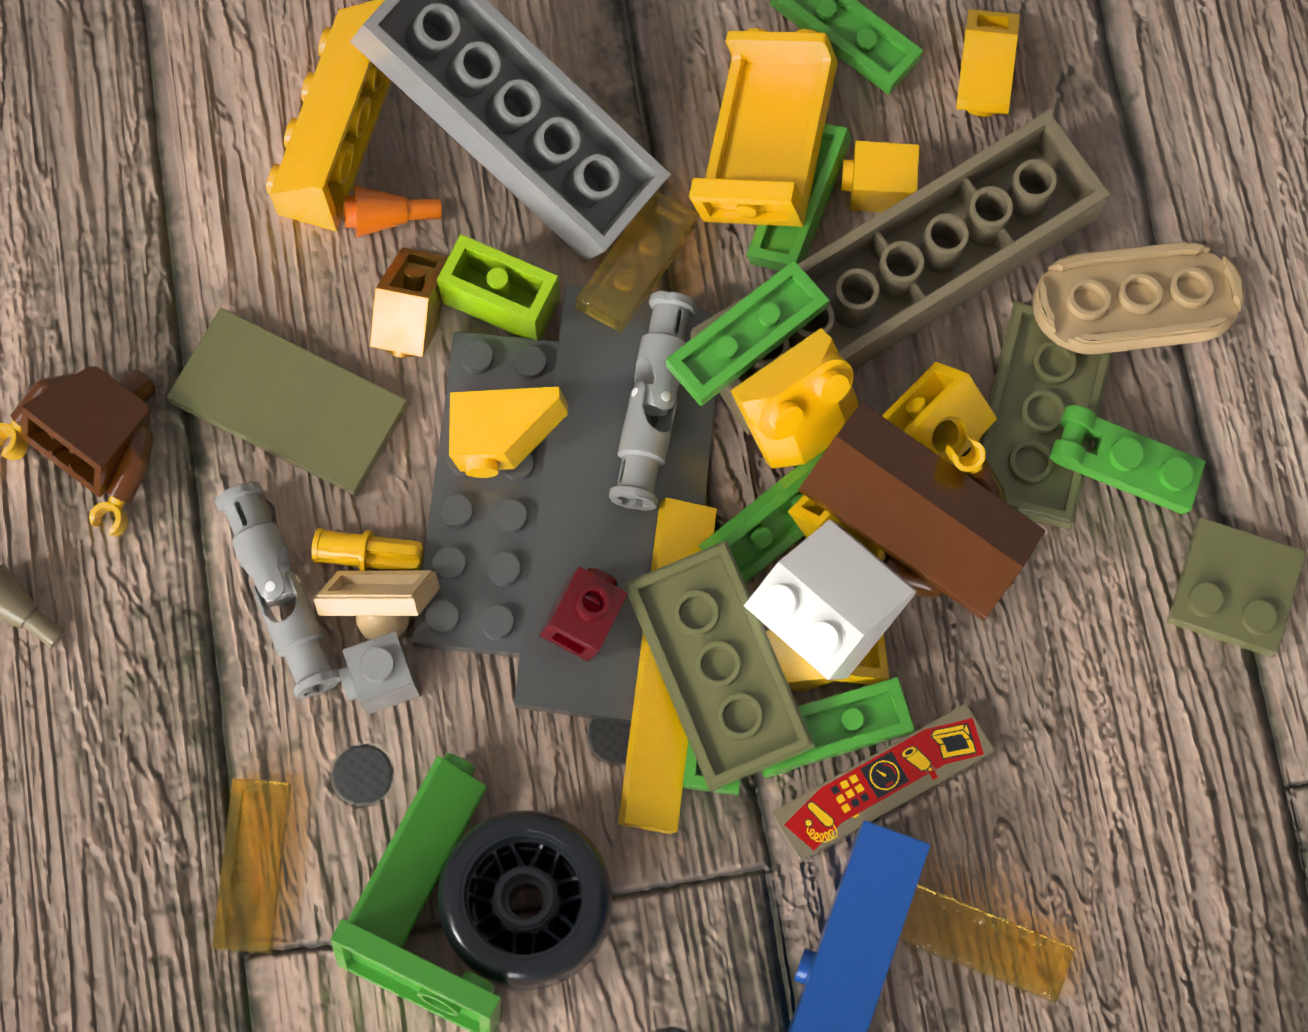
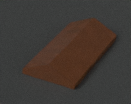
(922, 511)

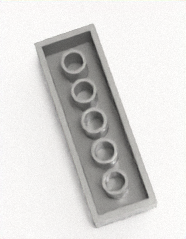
(515, 115)

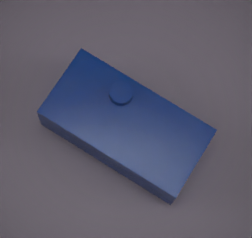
(860, 933)

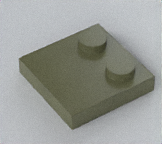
(1236, 587)

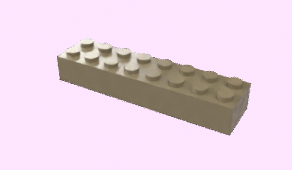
(944, 244)

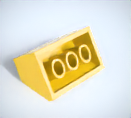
(332, 127)

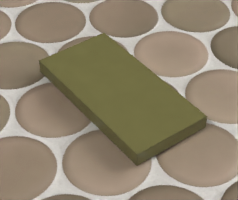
(1028, 398)
(288, 401)
(718, 666)

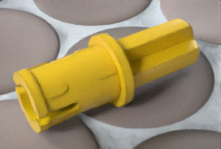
(366, 551)

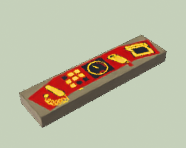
(883, 782)

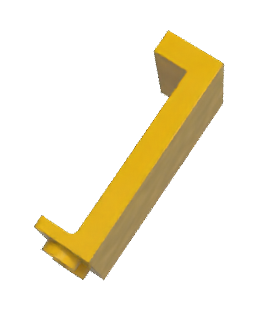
(768, 129)

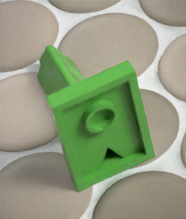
(396, 894)

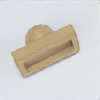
(378, 598)

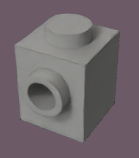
(378, 674)

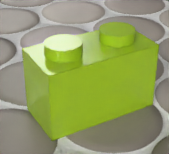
(499, 288)

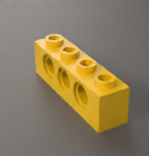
(933, 412)

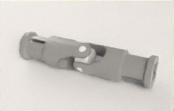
(654, 394)
(266, 560)

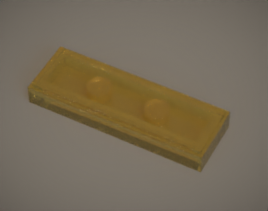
(637, 261)
(252, 866)
(987, 944)

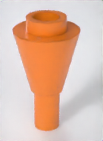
(378, 210)

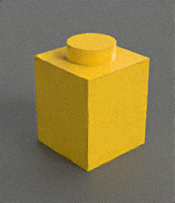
(880, 175)

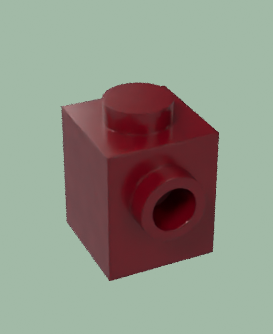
(584, 612)

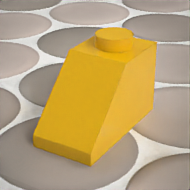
(501, 426)

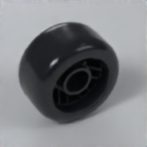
(517, 854)

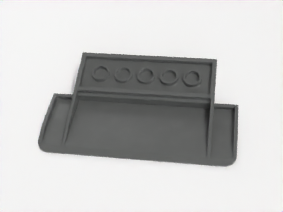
(519, 536)

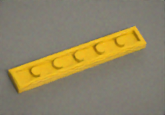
(656, 735)

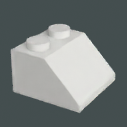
(830, 600)

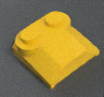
(798, 401)

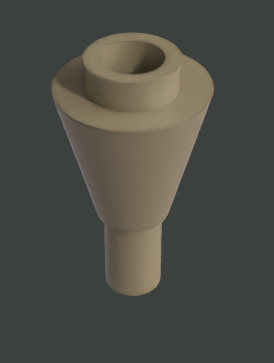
(21, 611)

